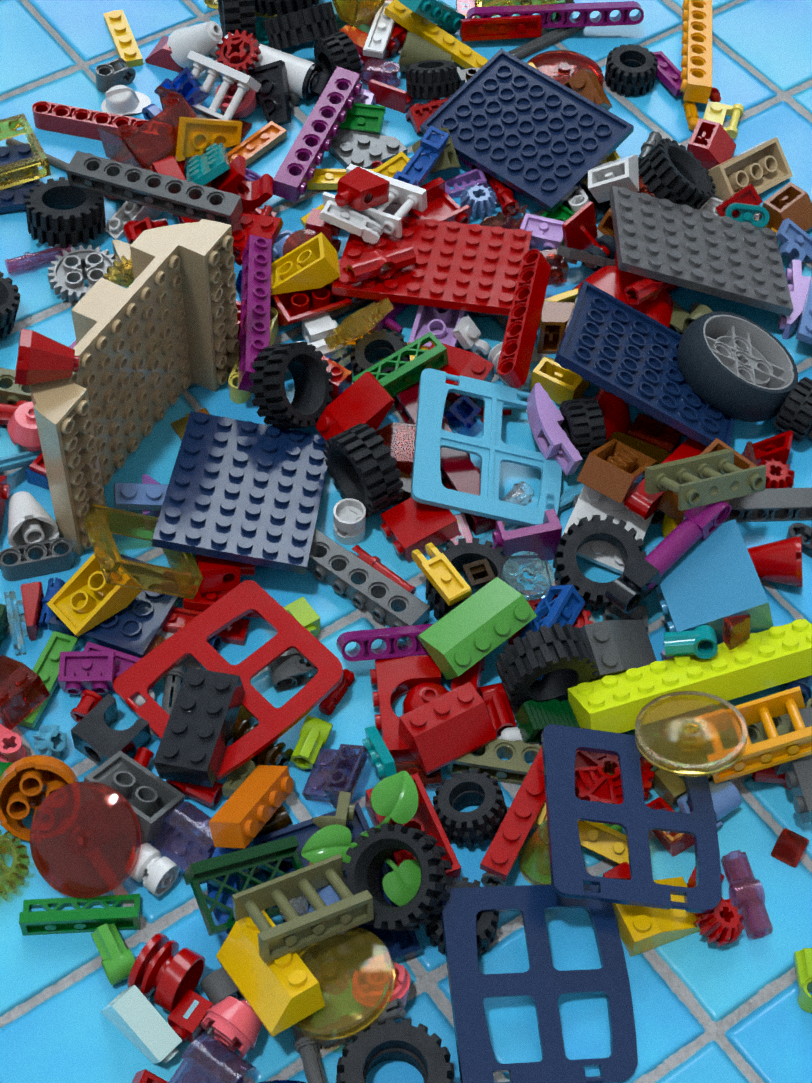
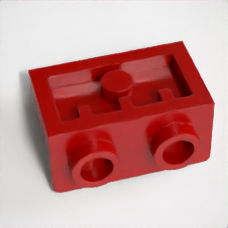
(420, 113)

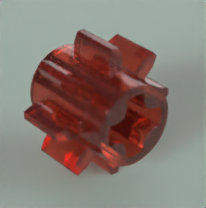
(513, 211)

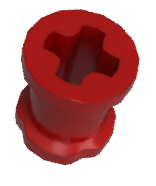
(88, 701)

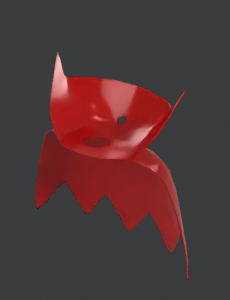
(614, 281)

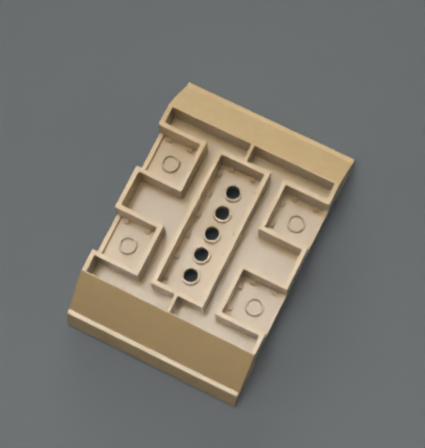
(136, 360)

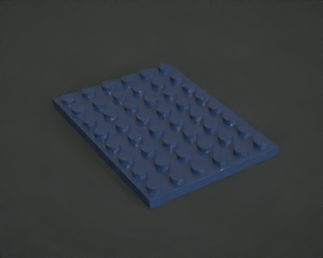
(528, 129)
(636, 362)
(244, 493)

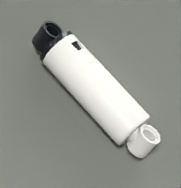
(303, 76)

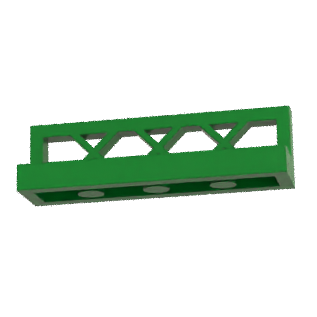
(405, 372)
(79, 919)

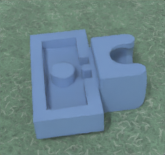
(796, 242)

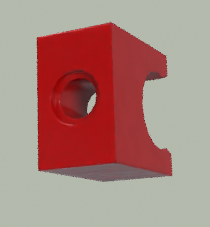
(251, 192)

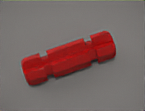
(328, 704)

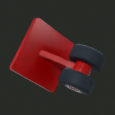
(581, 231)

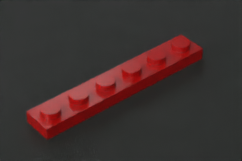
(517, 822)

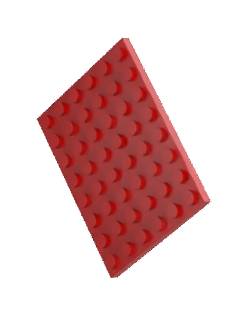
(454, 266)

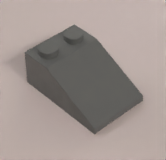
(618, 645)
(146, 792)

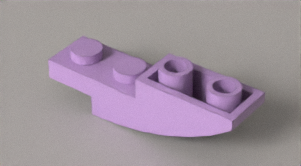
(798, 289)
(546, 429)

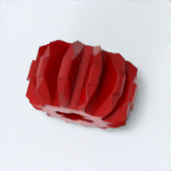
(778, 474)
(721, 924)

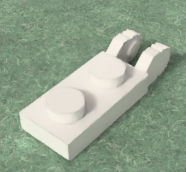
(352, 222)

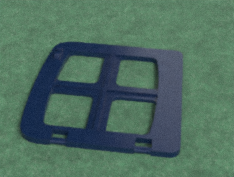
(633, 815)
(540, 983)

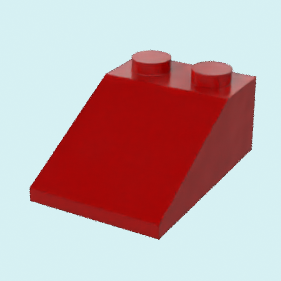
(468, 365)
(360, 403)

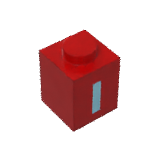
(188, 1015)

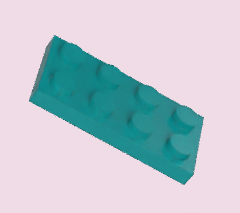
(209, 165)

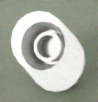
(124, 101)

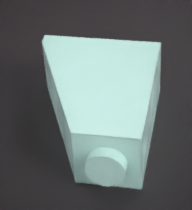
(142, 1025)

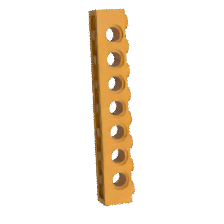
(696, 50)

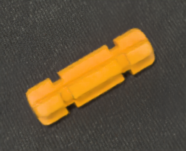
(691, 114)

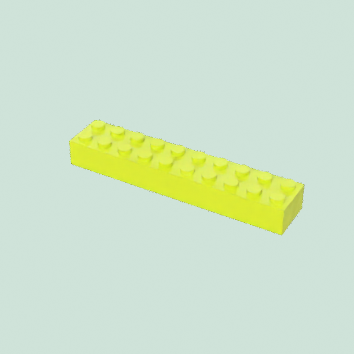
(753, 666)

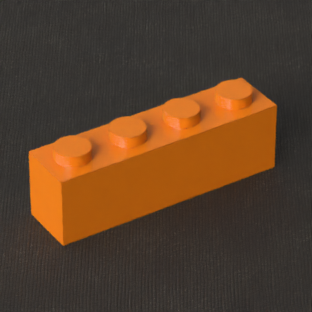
(251, 806)

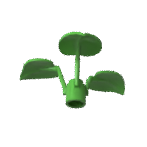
(397, 800)

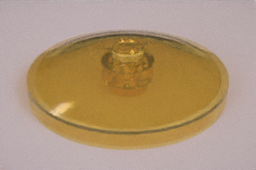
(691, 733)
(354, 980)

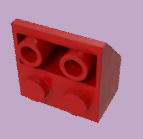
(711, 143)

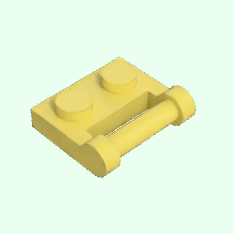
(716, 112)

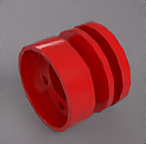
(166, 971)

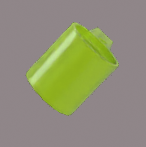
(312, 737)
(803, 969)

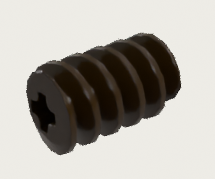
(271, 755)

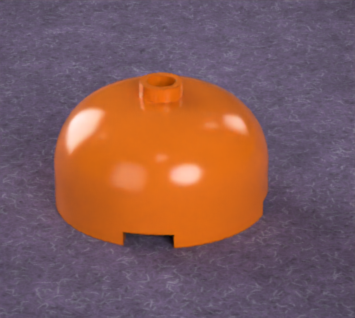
(24, 783)

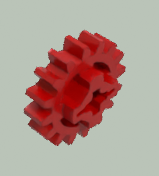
(240, 43)

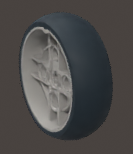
(736, 366)

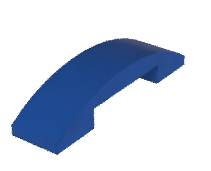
(425, 157)

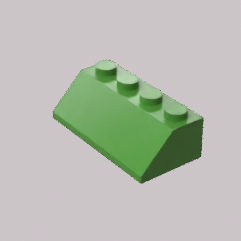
(476, 627)

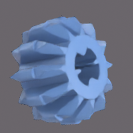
(480, 199)

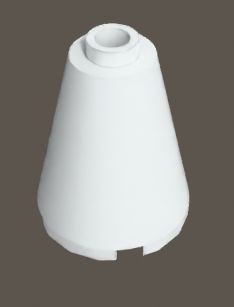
(198, 38)
(29, 521)

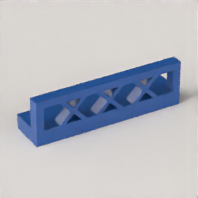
(560, 610)

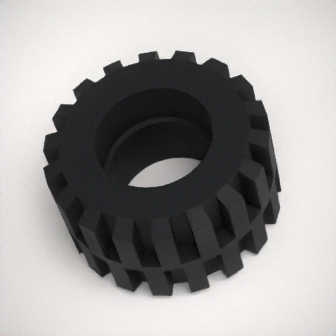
(337, 51)
(630, 70)
(431, 79)
(373, 347)
(797, 411)
(583, 424)
(463, 791)
(485, 926)

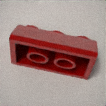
(306, 304)
(447, 728)

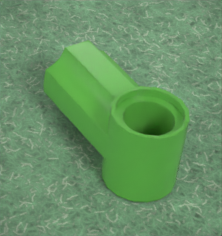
(116, 959)

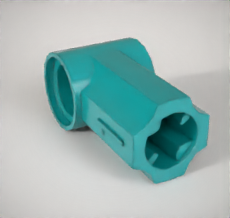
(690, 643)

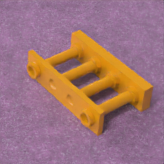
(776, 748)

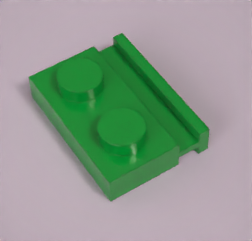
(364, 118)

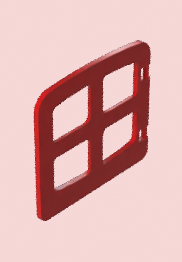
(192, 640)

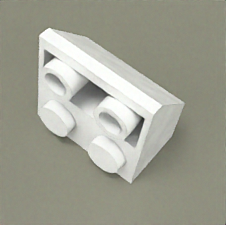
(616, 173)

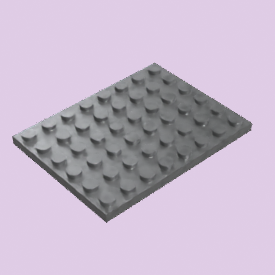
(699, 250)

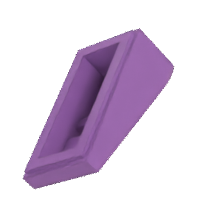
(466, 179)

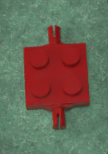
(258, 225)

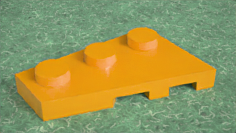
(200, 133)

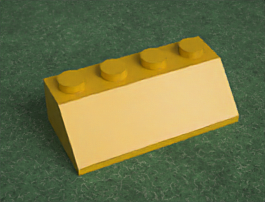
(275, 990)

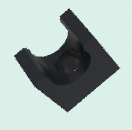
(100, 742)

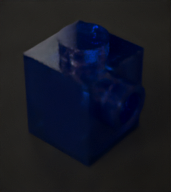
(462, 414)

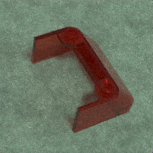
(151, 140)

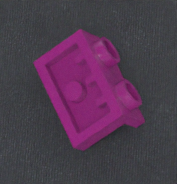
(86, 671)

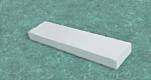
(379, 34)

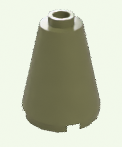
(419, 49)

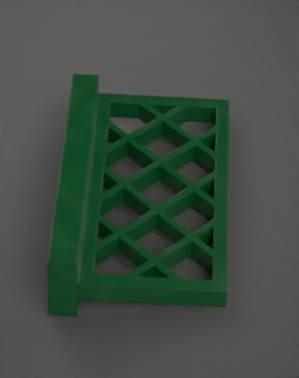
(237, 864)

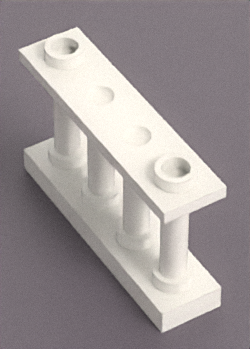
(229, 76)
(399, 192)

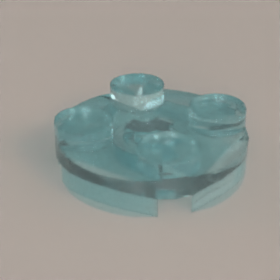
(528, 562)

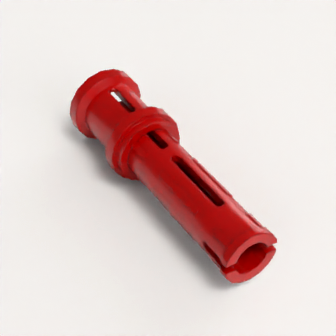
(504, 195)

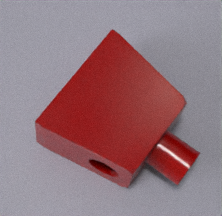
(362, 190)
(221, 573)

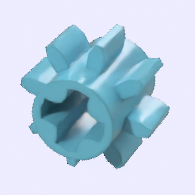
(50, 740)

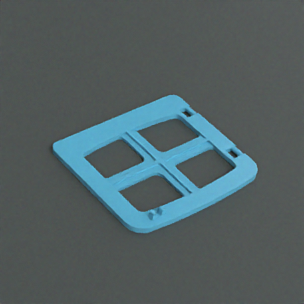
(430, 437)

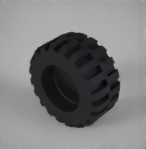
(395, 1042)

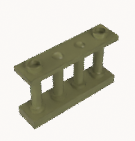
(704, 479)
(308, 928)

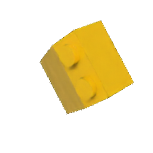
(305, 267)
(88, 598)
(651, 927)

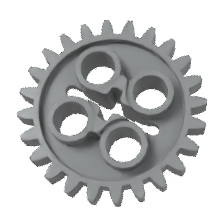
(66, 272)

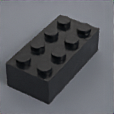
(199, 727)

